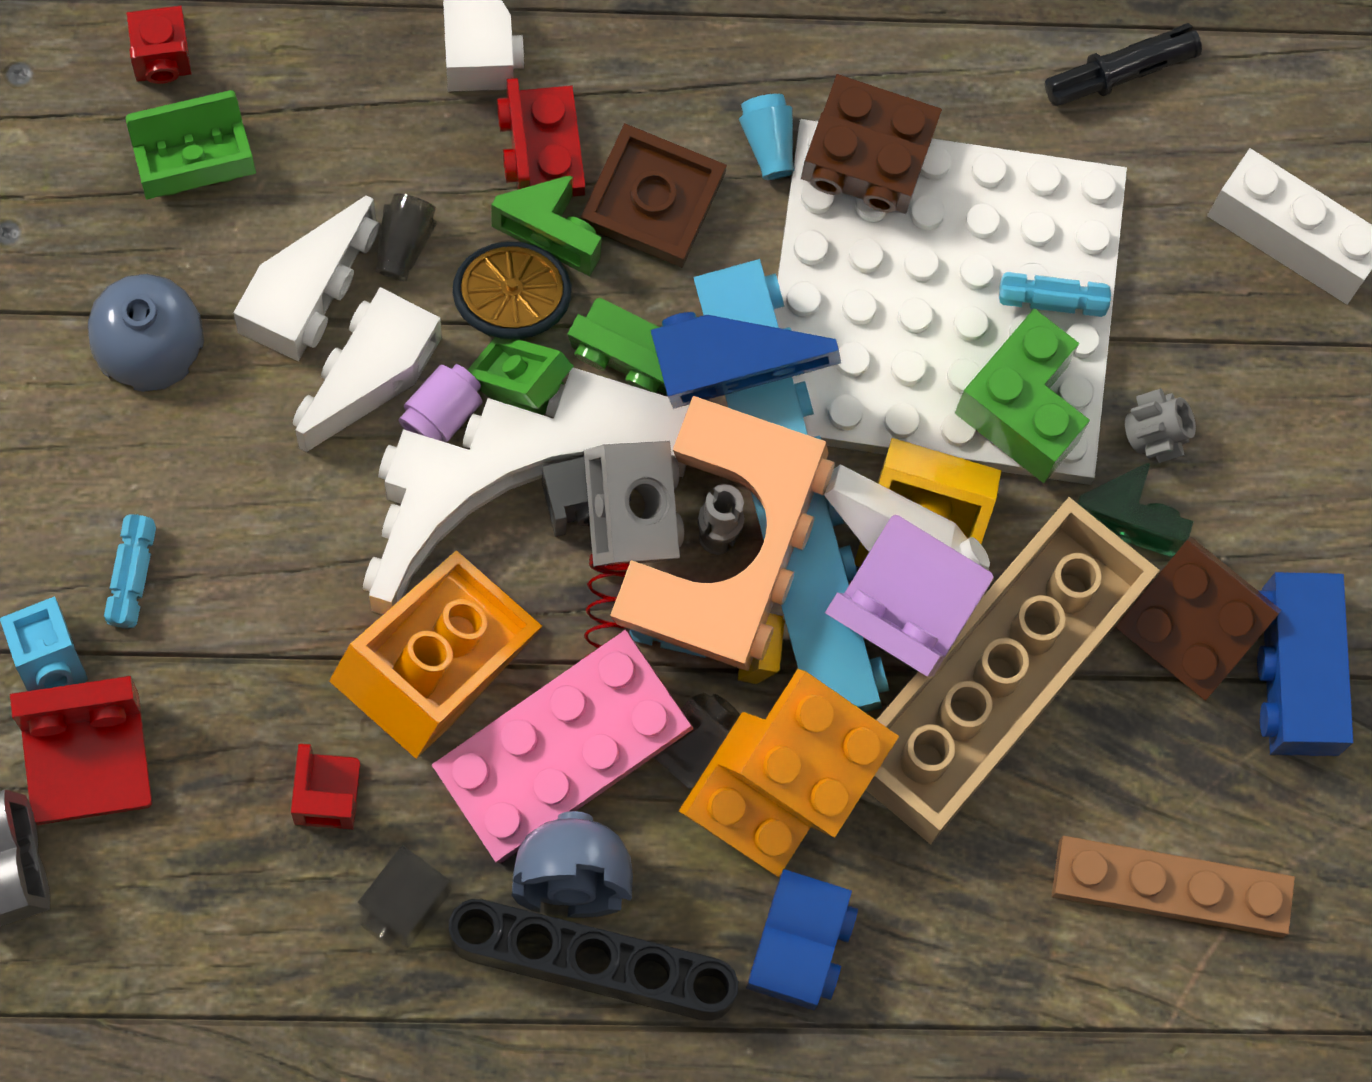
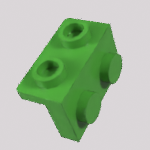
(190, 144)
(620, 341)

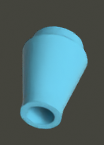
(770, 134)

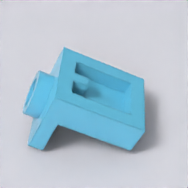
(42, 646)

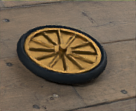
(512, 290)

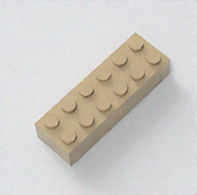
(1006, 666)

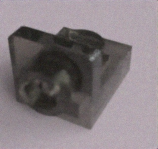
(692, 753)

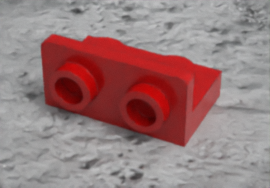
(541, 136)

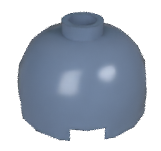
(145, 332)
(573, 865)

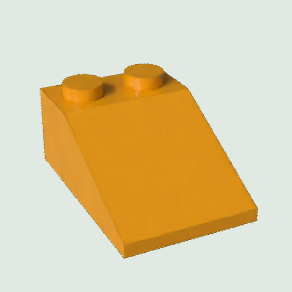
(433, 653)

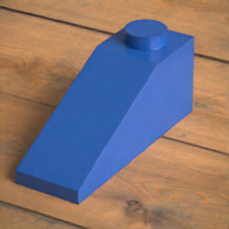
(725, 355)

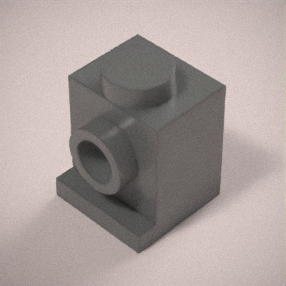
(566, 494)

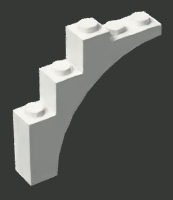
(507, 447)

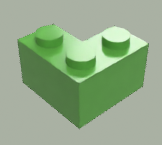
(1014, 401)

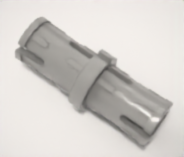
(716, 514)

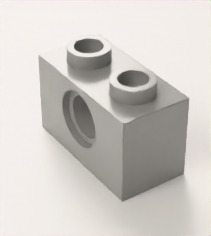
(614, 528)

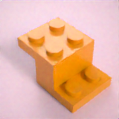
(789, 773)

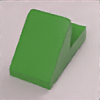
(536, 219)
(520, 373)

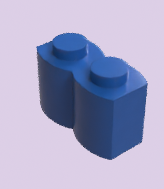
(801, 940)

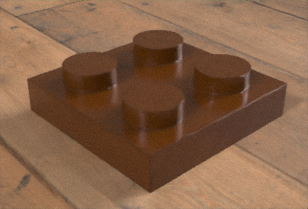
(653, 195)
(1198, 618)

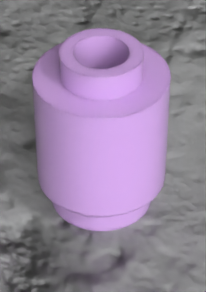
(442, 403)

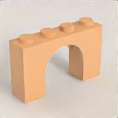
(731, 615)

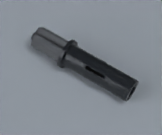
(1124, 65)

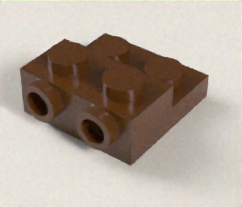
(870, 145)

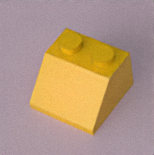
(941, 483)

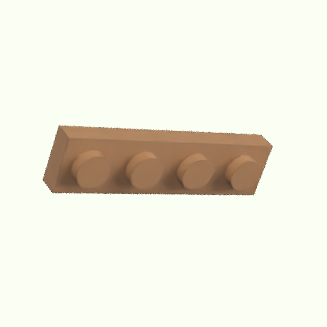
(1173, 886)

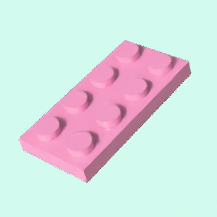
(562, 745)

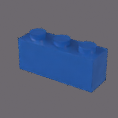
(1306, 666)

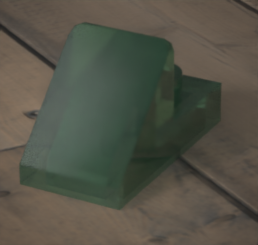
(1149, 526)

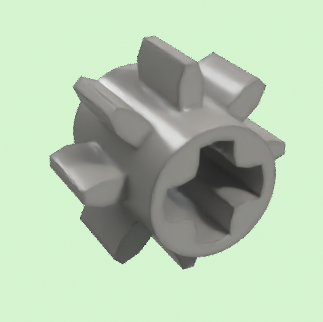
(1160, 425)

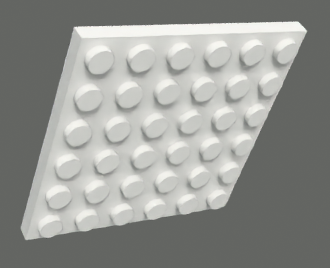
(921, 293)

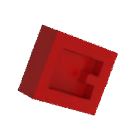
(158, 44)

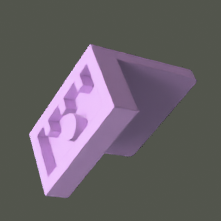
(911, 595)

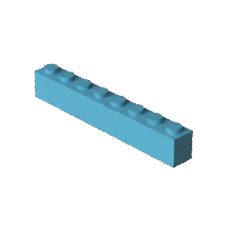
(822, 568)

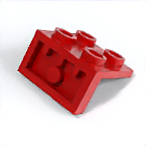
(83, 749)

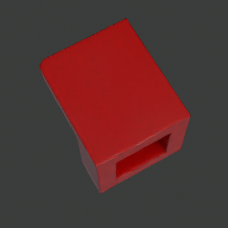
(325, 789)

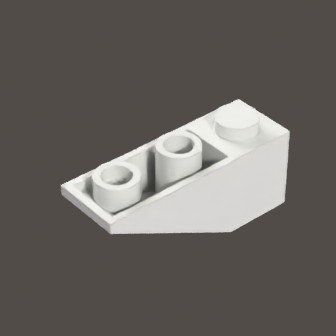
(296, 286)
(378, 363)

